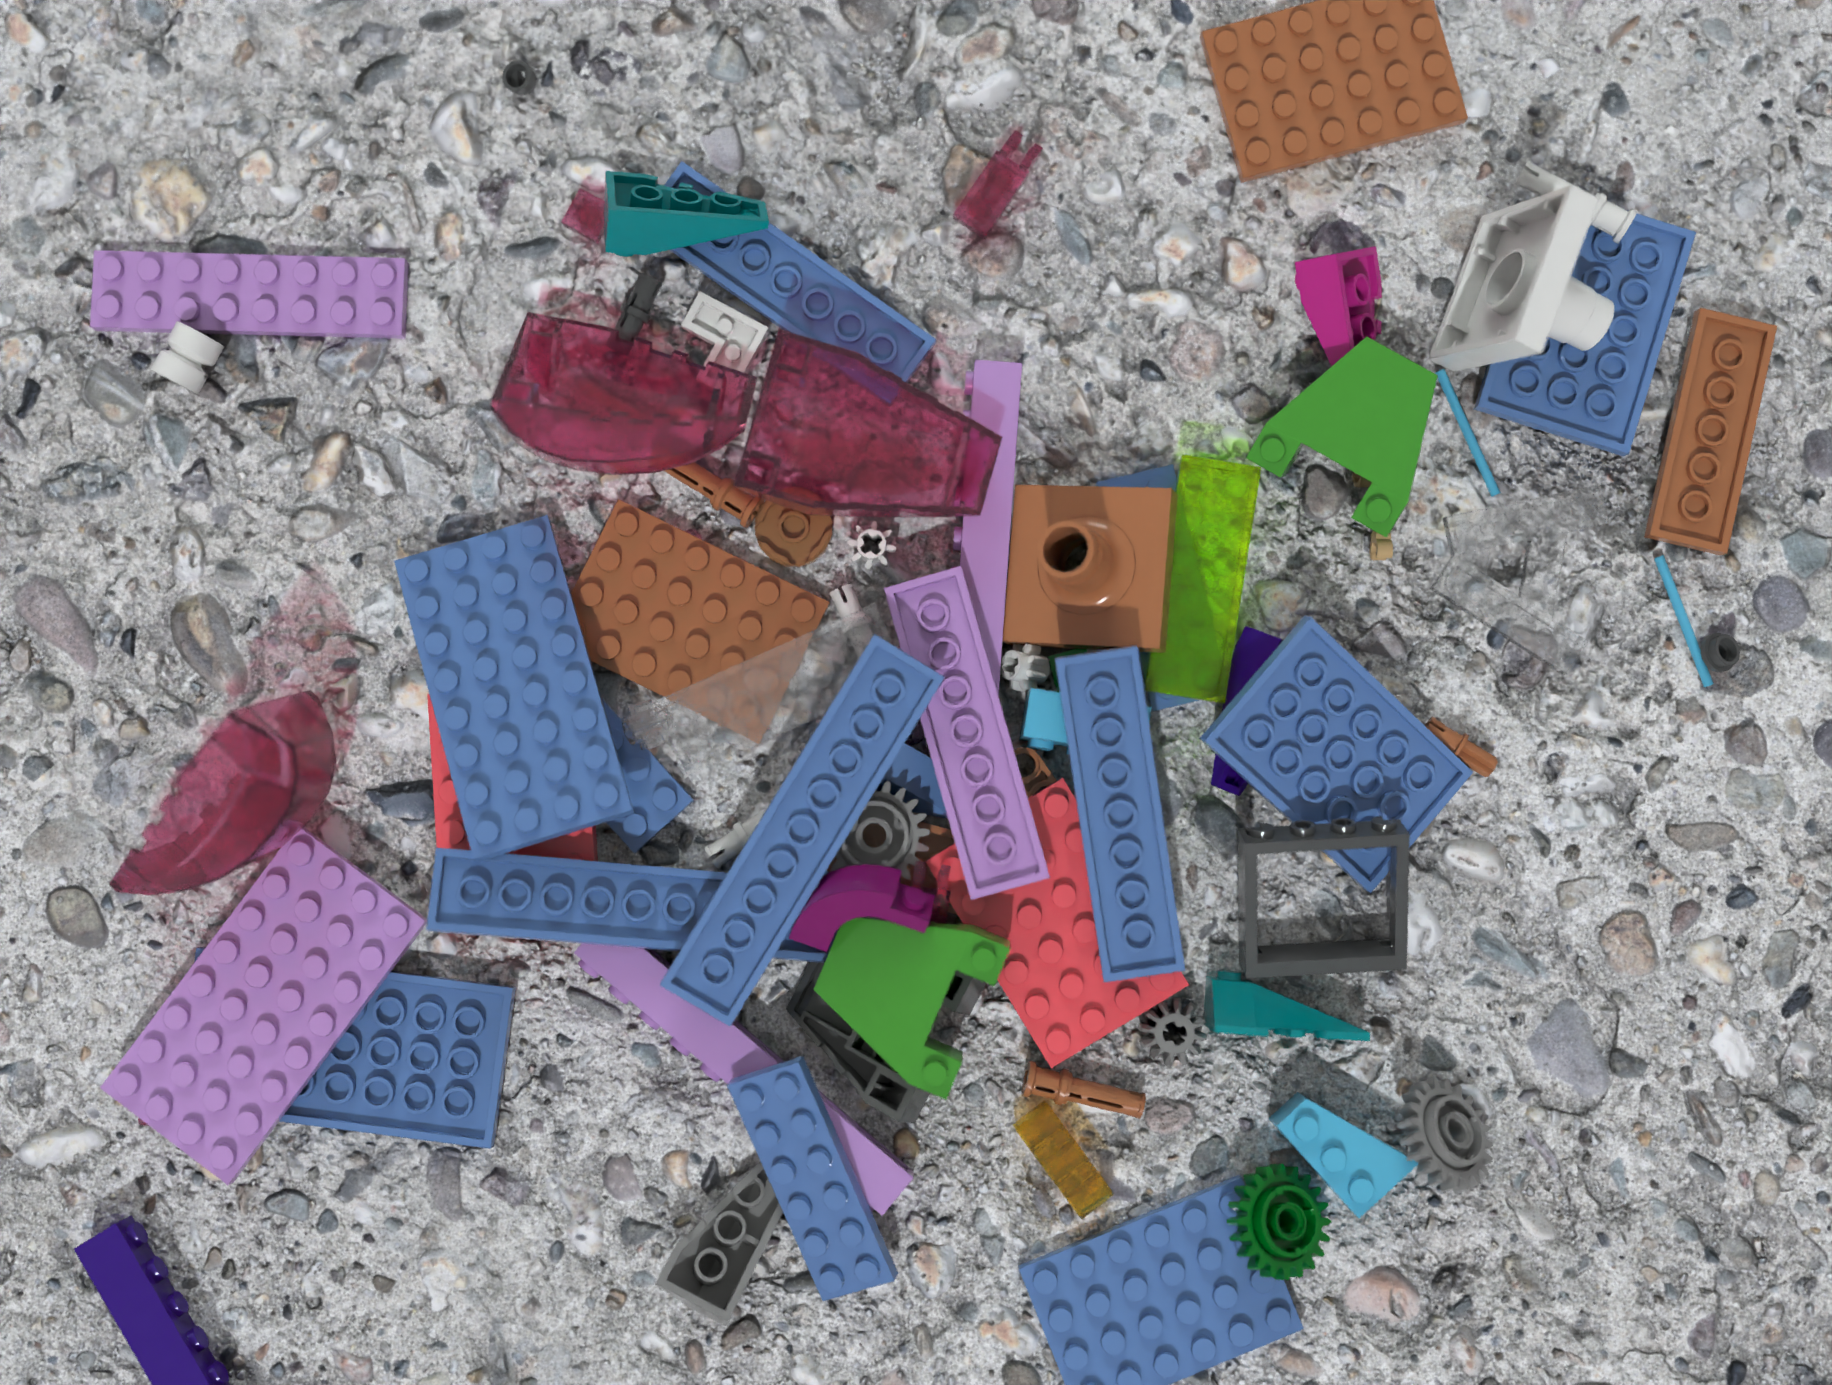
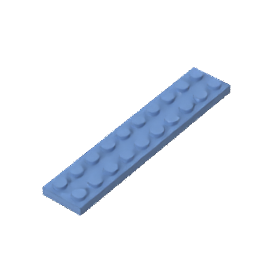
(802, 830)
(577, 901)

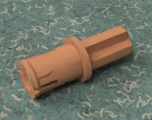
(1466, 751)

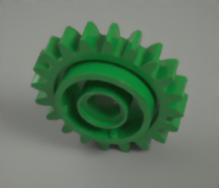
(1272, 1195)

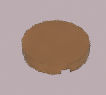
(791, 535)

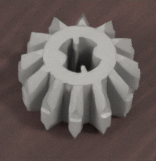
(1164, 1043)

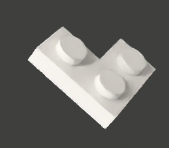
(732, 333)

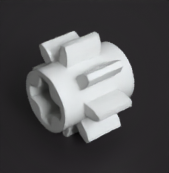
(874, 535)
(1024, 667)

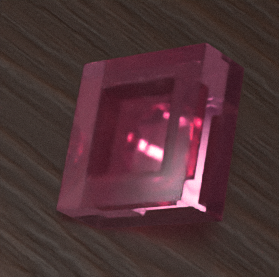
(586, 216)

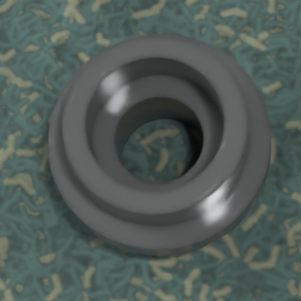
(1719, 652)

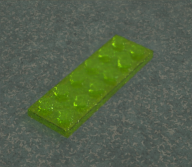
(1207, 578)

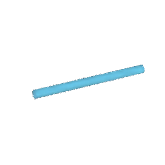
(1467, 432)
(1683, 620)

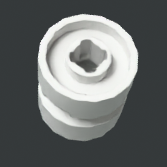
(187, 357)

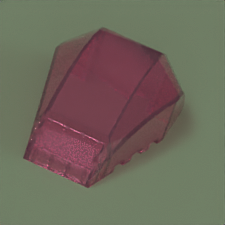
(614, 403)
(860, 440)
(237, 797)

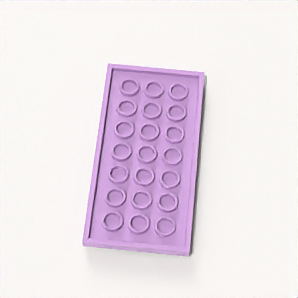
(264, 1005)

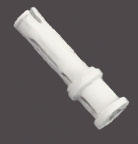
(1606, 216)

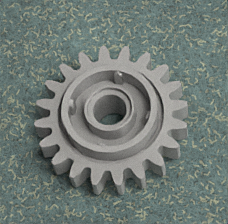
(900, 829)
(1444, 1135)

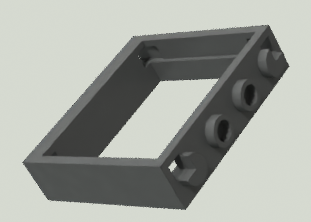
(1322, 956)

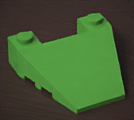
(1364, 416)
(893, 983)

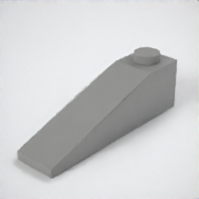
(721, 1252)

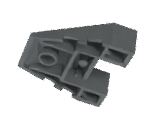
(853, 1057)

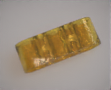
(1063, 1159)

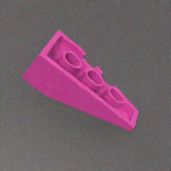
(1341, 298)

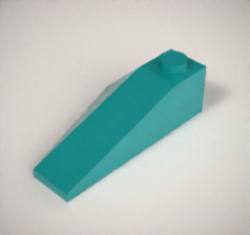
(658, 218)
(1249, 1009)

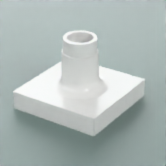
(1521, 285)

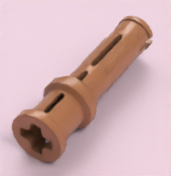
(719, 491)
(1064, 1087)

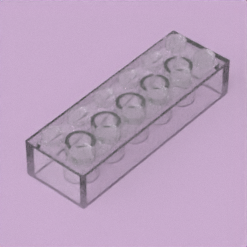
(765, 692)

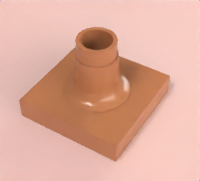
(1119, 589)

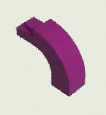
(860, 893)

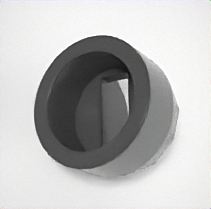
(513, 78)

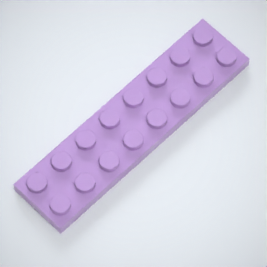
(250, 294)
(968, 736)

